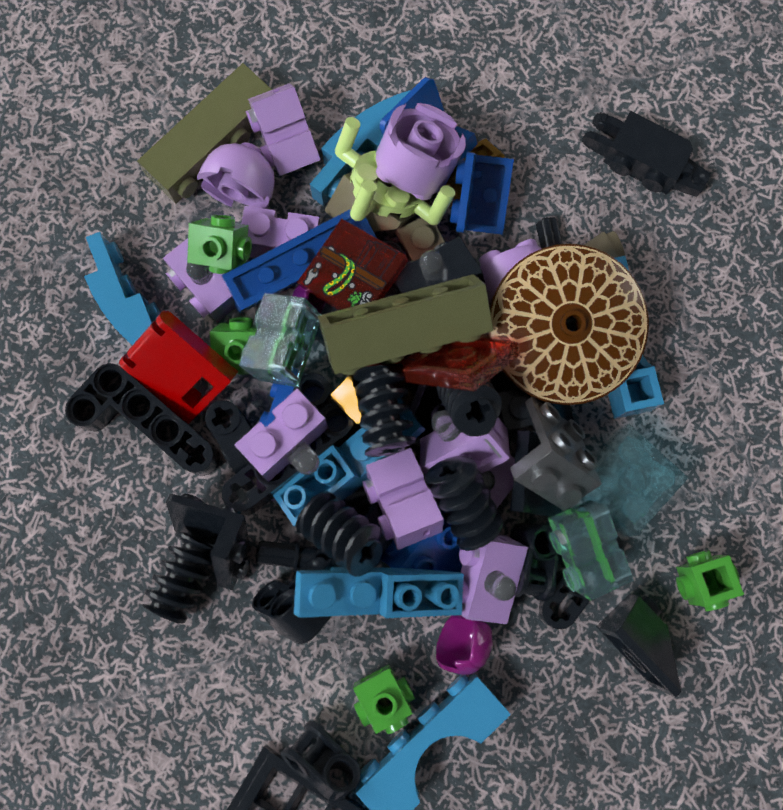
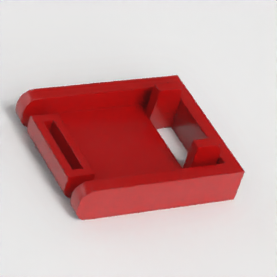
(171, 361)

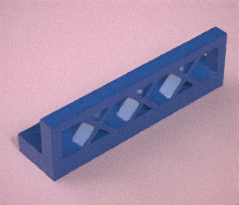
(283, 265)

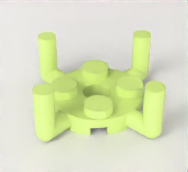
(377, 197)

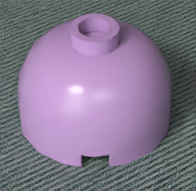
(238, 174)

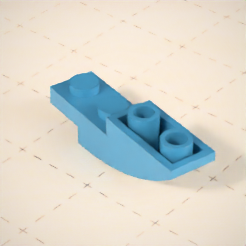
(367, 140)
(116, 293)
(339, 471)
(380, 591)

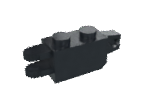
(647, 154)

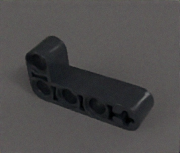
(152, 424)
(242, 479)
(277, 599)

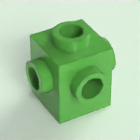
(218, 243)
(230, 339)
(720, 585)
(380, 685)

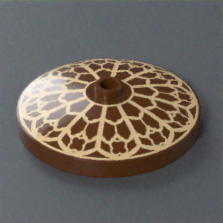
(533, 310)

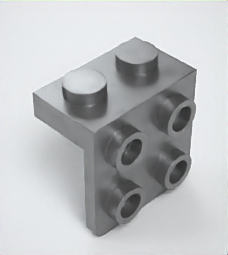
(561, 465)

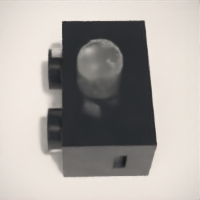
(439, 265)

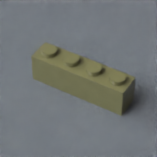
(214, 122)
(406, 324)

